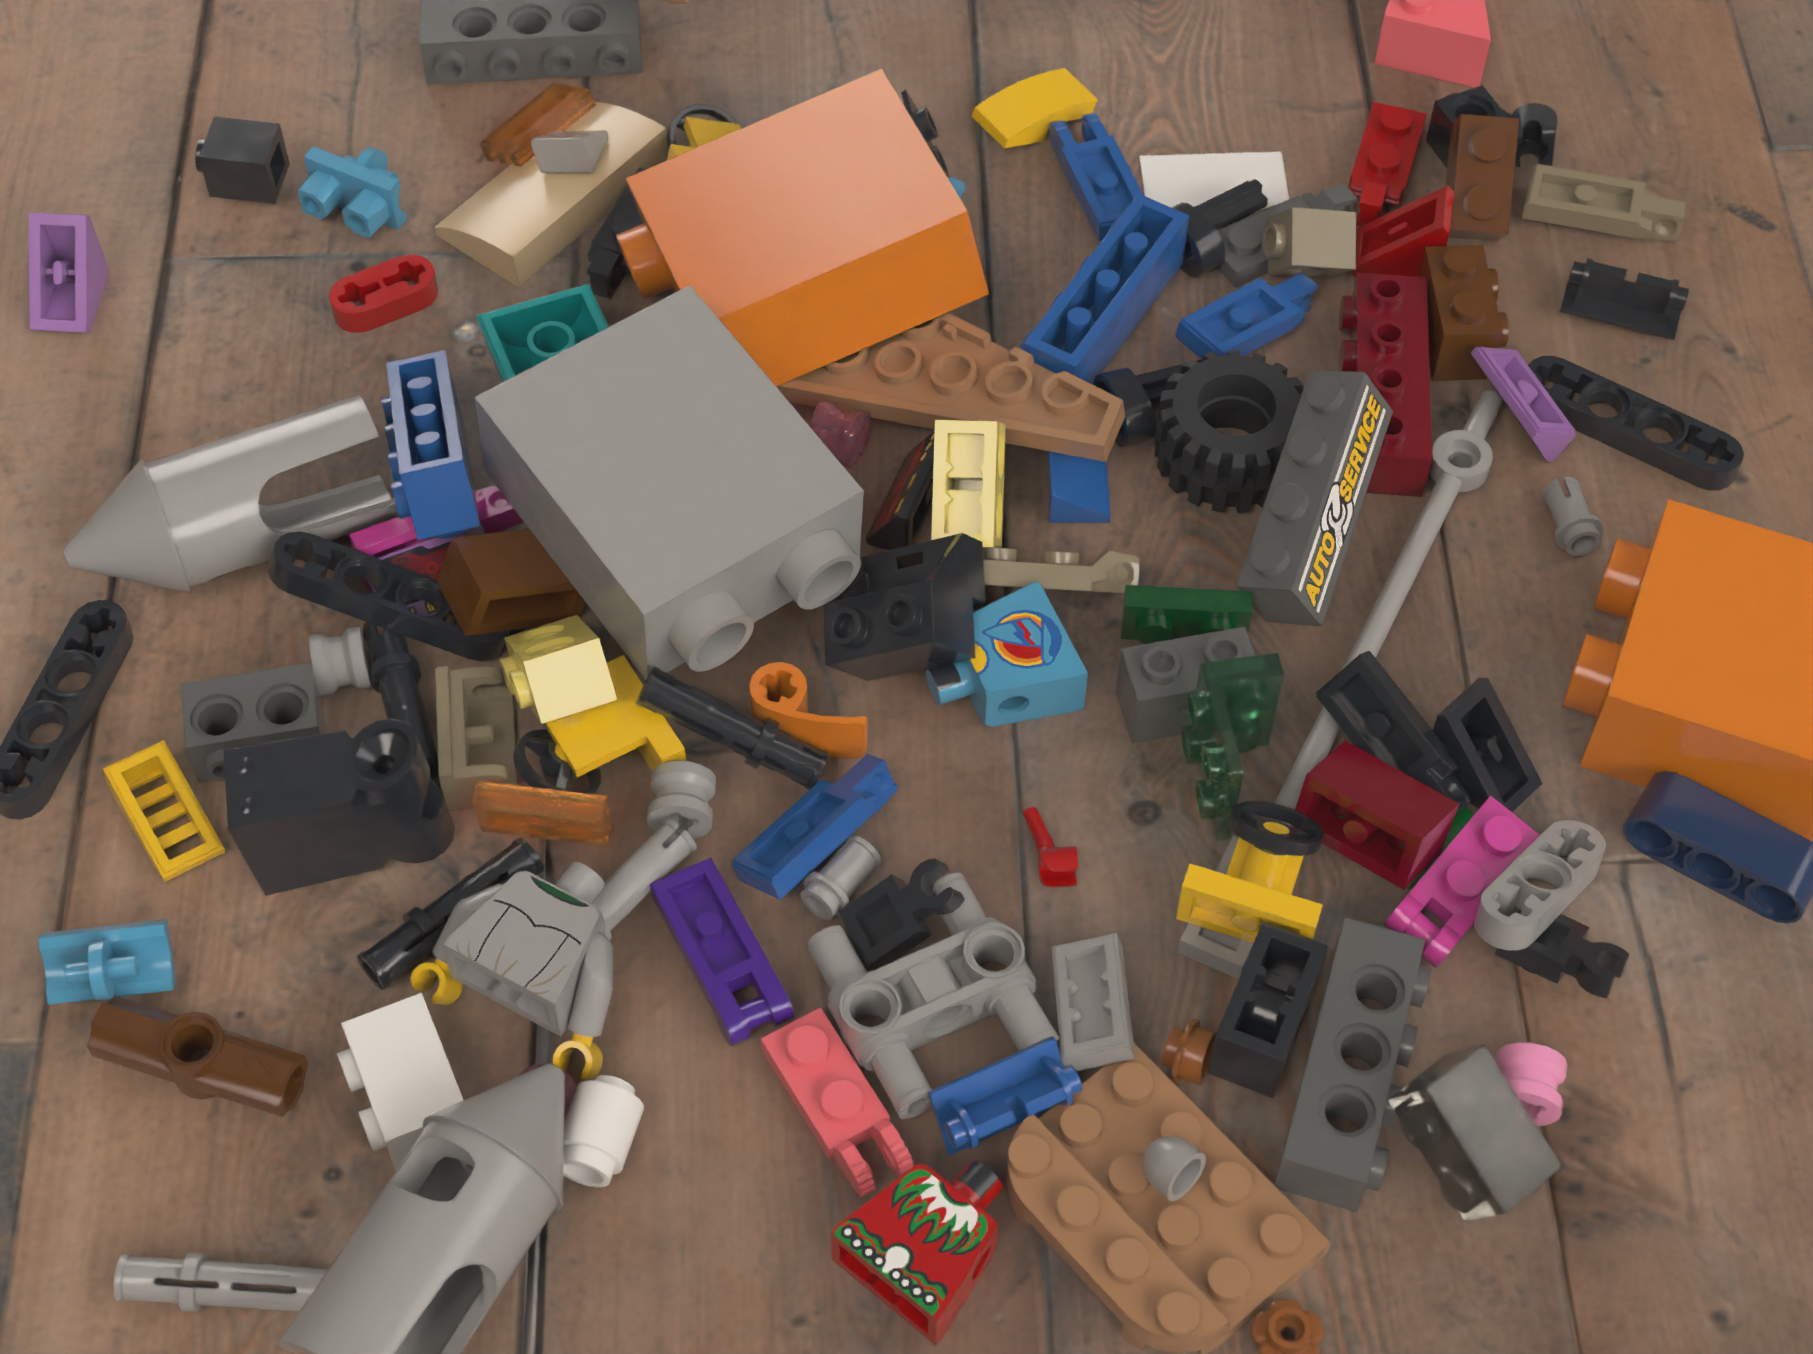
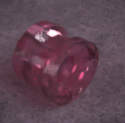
(842, 431)

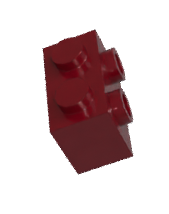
(1390, 821)

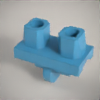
(357, 185)
(107, 961)

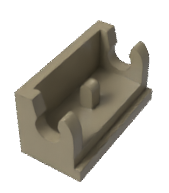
(473, 732)

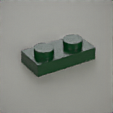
(1172, 613)

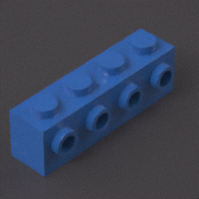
(1111, 291)
(428, 448)

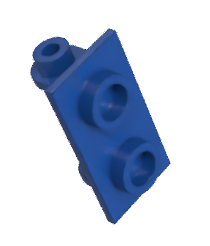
(1002, 1095)

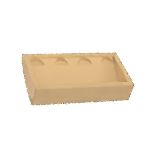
(532, 216)

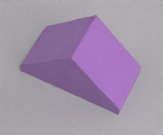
(64, 272)

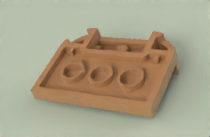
(1167, 1269)

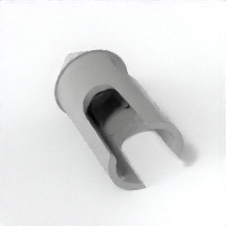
(201, 508)
(444, 1227)

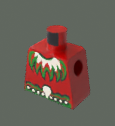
(922, 1243)

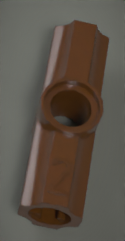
(233, 1069)

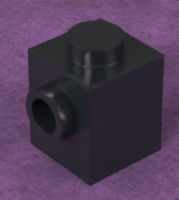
(243, 160)

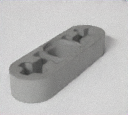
(1537, 904)

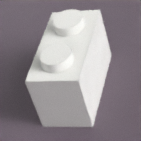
(402, 1070)

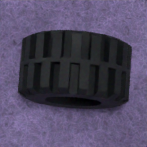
(1225, 394)

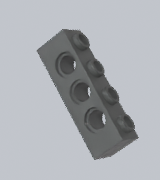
(528, 39)
(1317, 1157)

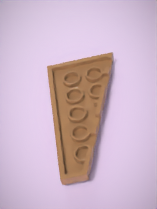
(959, 374)

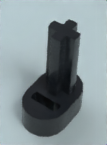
(1203, 242)
(1138, 396)

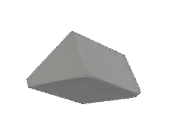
(569, 151)

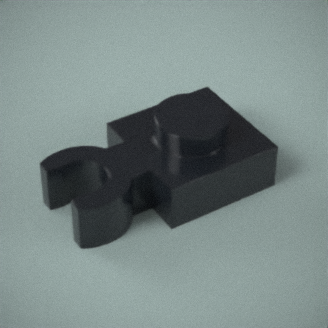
(892, 915)
(1565, 950)

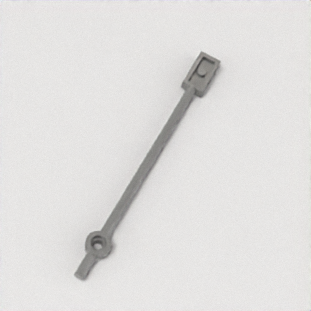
(1458, 465)

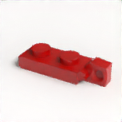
(1385, 158)

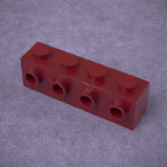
(1392, 347)

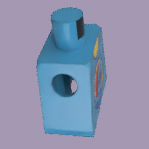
(1020, 663)

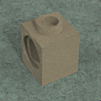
(1310, 242)

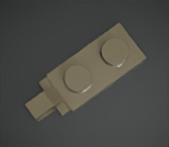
(1601, 204)
(1061, 571)

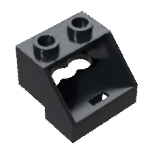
(907, 609)

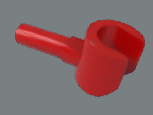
(1055, 864)

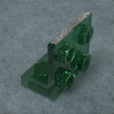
(1228, 716)

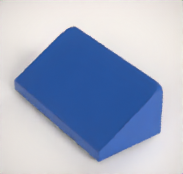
(1077, 489)

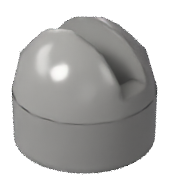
(1173, 1166)

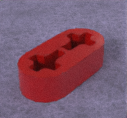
(383, 293)

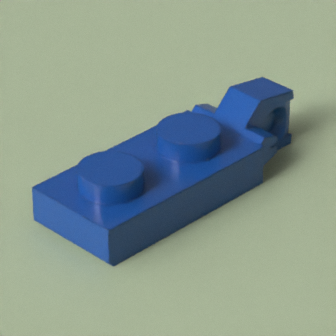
(1248, 317)
(814, 828)

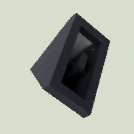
(1486, 748)

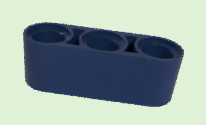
(1723, 846)

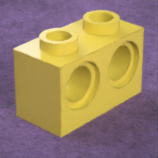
(969, 480)
(557, 669)

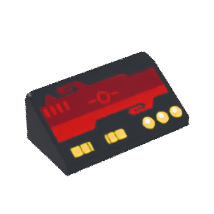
(906, 500)

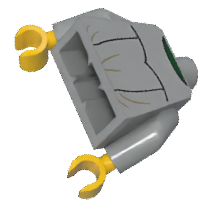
(534, 953)

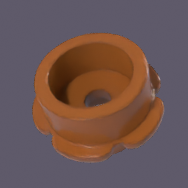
(1189, 1053)
(1287, 1315)

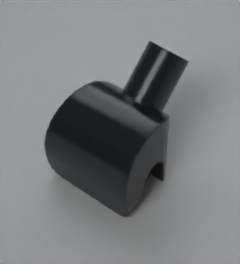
(1535, 132)

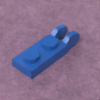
(1095, 172)

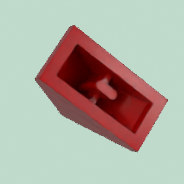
(1398, 239)

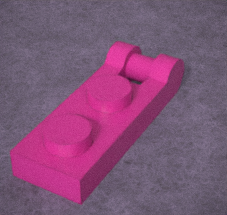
(1459, 878)

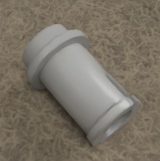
(1576, 527)
(840, 878)

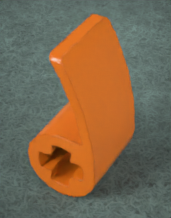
(781, 694)

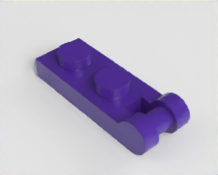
(720, 950)

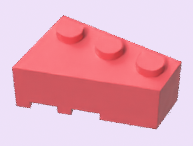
(1436, 39)

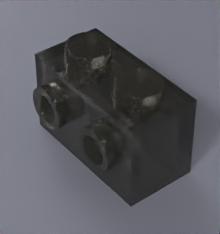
(1474, 1134)

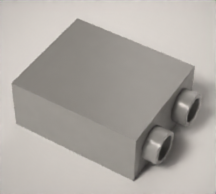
(673, 484)

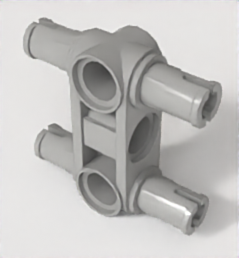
(929, 995)

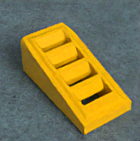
(141, 769)

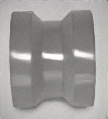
(339, 660)
(683, 796)

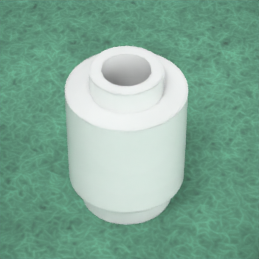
(600, 1130)

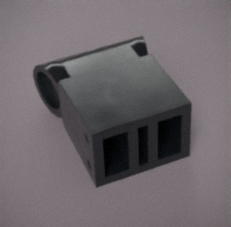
(334, 805)

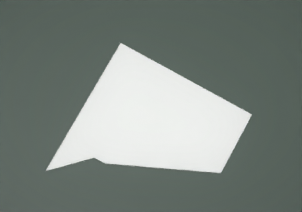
(1204, 176)

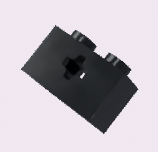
(1267, 1009)

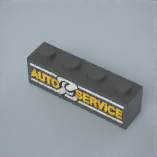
(1315, 497)

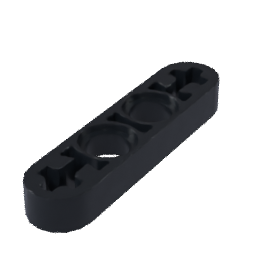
(1635, 414)
(385, 605)
(68, 709)

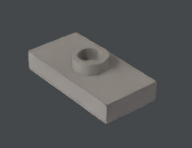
(1092, 1002)

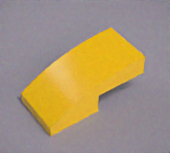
(1025, 109)

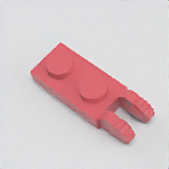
(834, 1097)

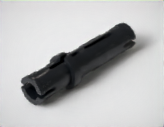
(397, 678)
(722, 723)
(388, 957)

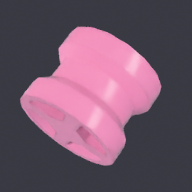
(1534, 1076)

